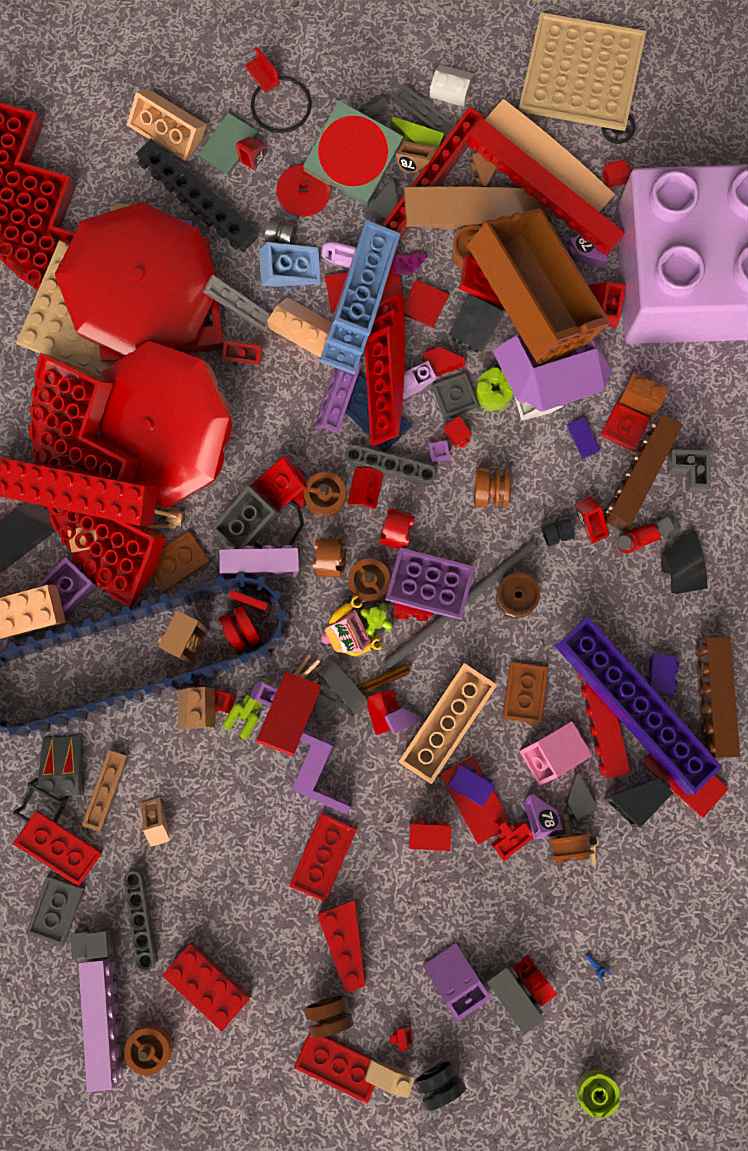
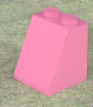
(556, 753)

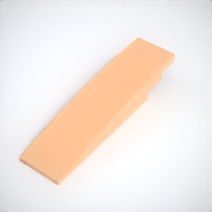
(549, 154)

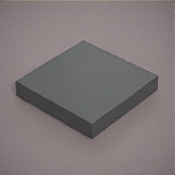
(455, 396)

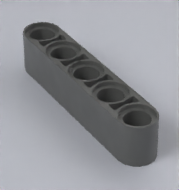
(397, 471)
(136, 929)

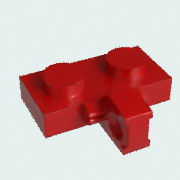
(511, 838)

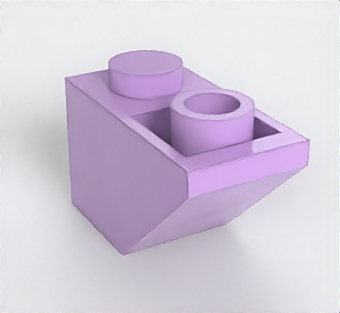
(417, 379)

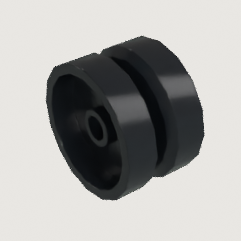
(439, 1085)

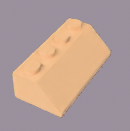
(165, 124)
(300, 325)

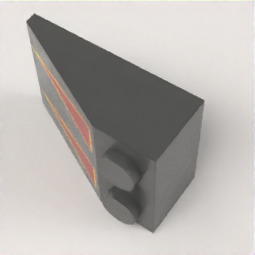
(61, 766)

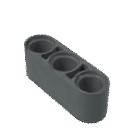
(342, 688)

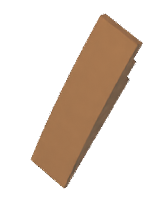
(463, 206)

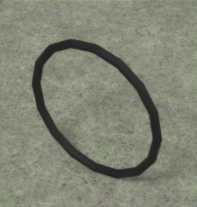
(289, 129)

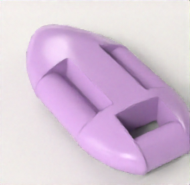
(341, 253)

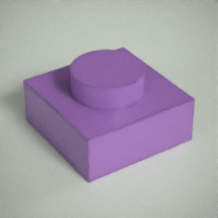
(439, 451)

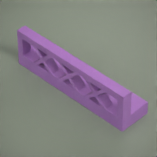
(336, 400)

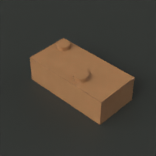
(183, 637)

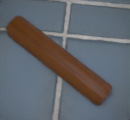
(383, 679)

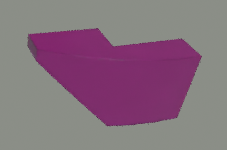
(407, 264)

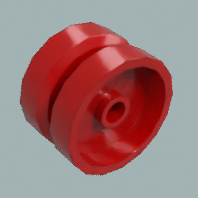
(237, 631)

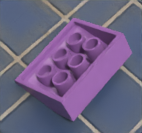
(430, 583)

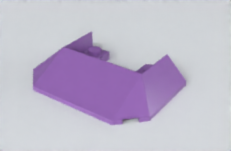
(555, 383)

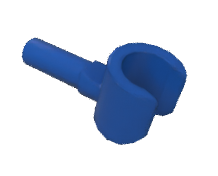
(599, 969)

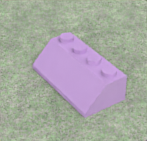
(259, 562)

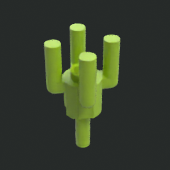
(376, 619)
(246, 711)

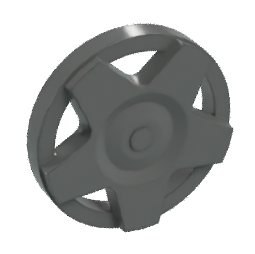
(323, 705)

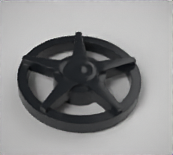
(619, 132)

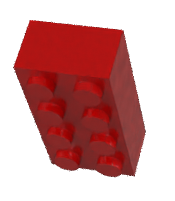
(206, 986)

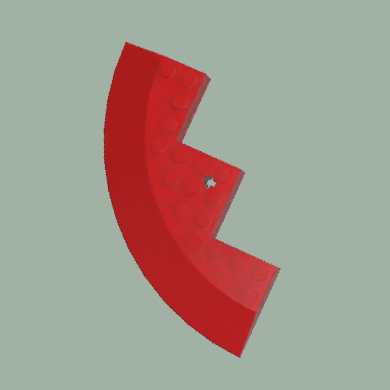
(30, 199)
(63, 432)

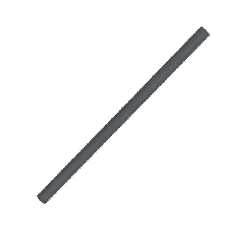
(473, 594)

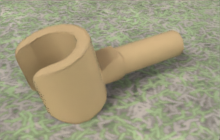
(593, 847)

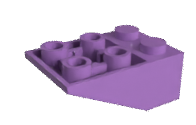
(456, 982)

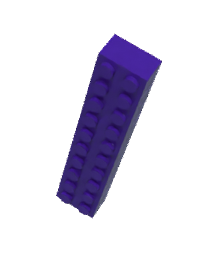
(638, 706)

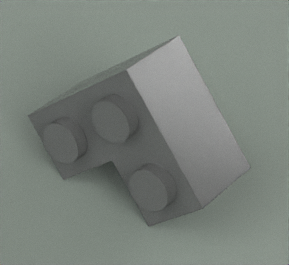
(695, 465)
(92, 943)

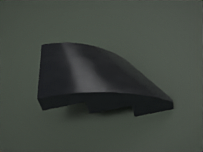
(685, 565)

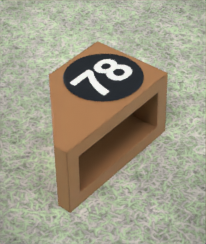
(414, 156)

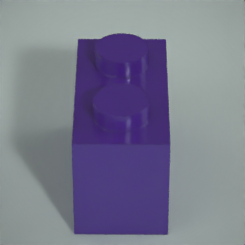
(662, 674)
(471, 785)

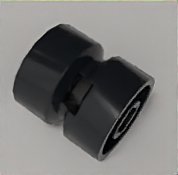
(561, 529)

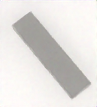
(237, 303)

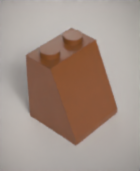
(643, 394)

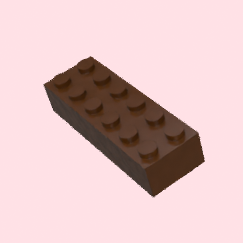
(645, 469)
(718, 697)

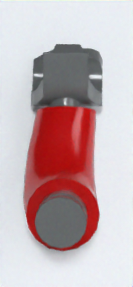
(647, 534)

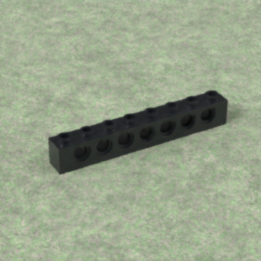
(153, 152)

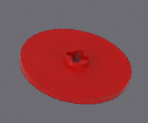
(302, 203)

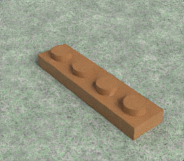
(104, 791)

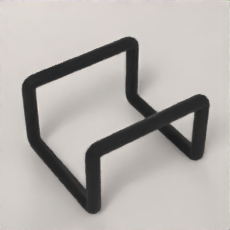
(32, 784)

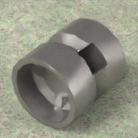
(280, 232)

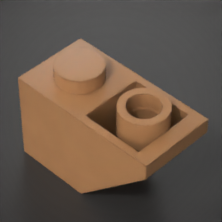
(483, 170)

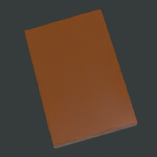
(179, 561)
(525, 692)

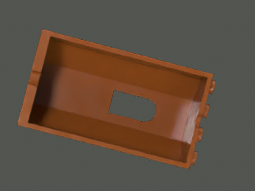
(538, 284)

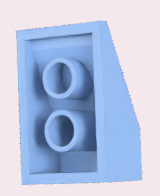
(289, 265)

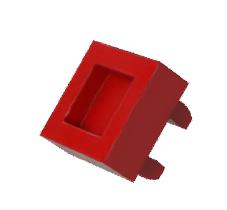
(402, 1038)

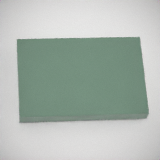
(221, 148)

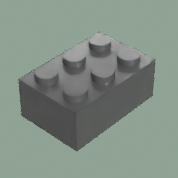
(246, 519)
(514, 997)

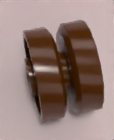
(513, 606)
(328, 1016)

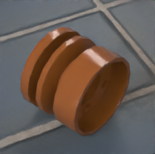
(492, 487)

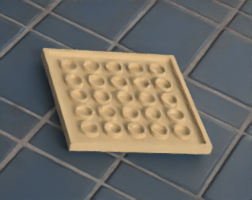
(582, 71)
(50, 328)

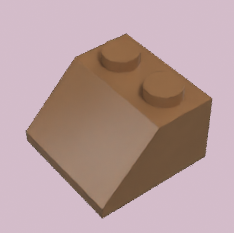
(196, 708)

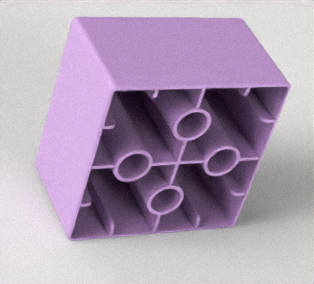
(685, 254)

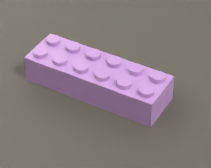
(100, 1024)

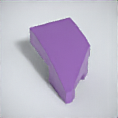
(401, 720)

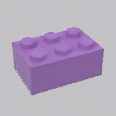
(71, 584)

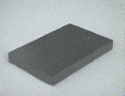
(55, 910)

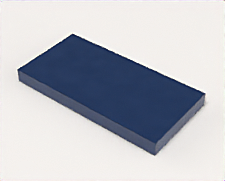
(358, 411)

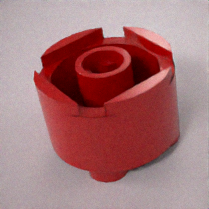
(396, 528)

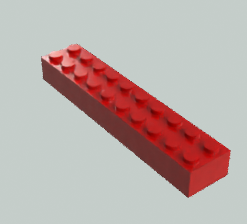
(77, 491)

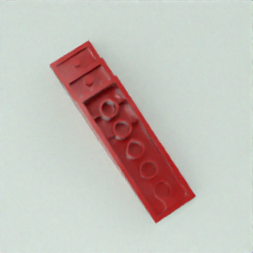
(386, 369)

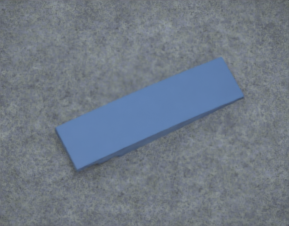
(360, 297)

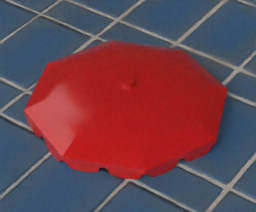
(136, 279)
(168, 418)

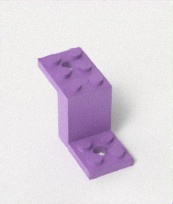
(312, 772)

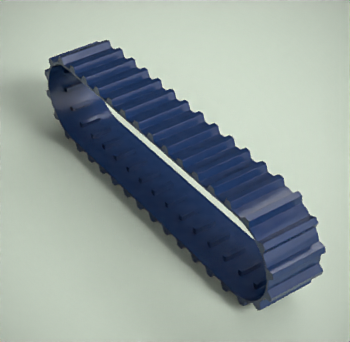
(128, 615)

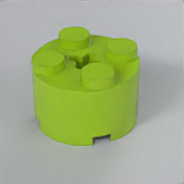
(499, 398)
(593, 1105)

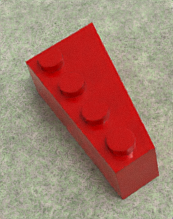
(344, 942)

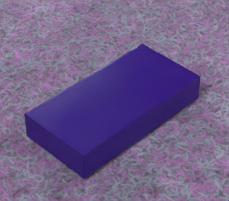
(583, 438)

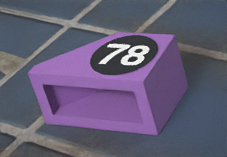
(586, 252)
(542, 818)

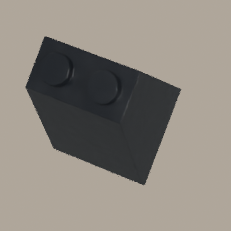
(476, 323)
(641, 800)

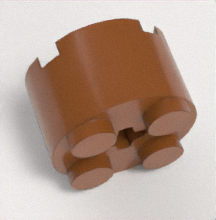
(330, 557)

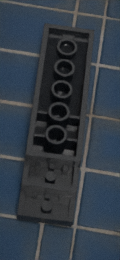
(22, 532)

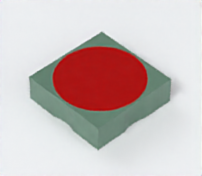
(353, 153)

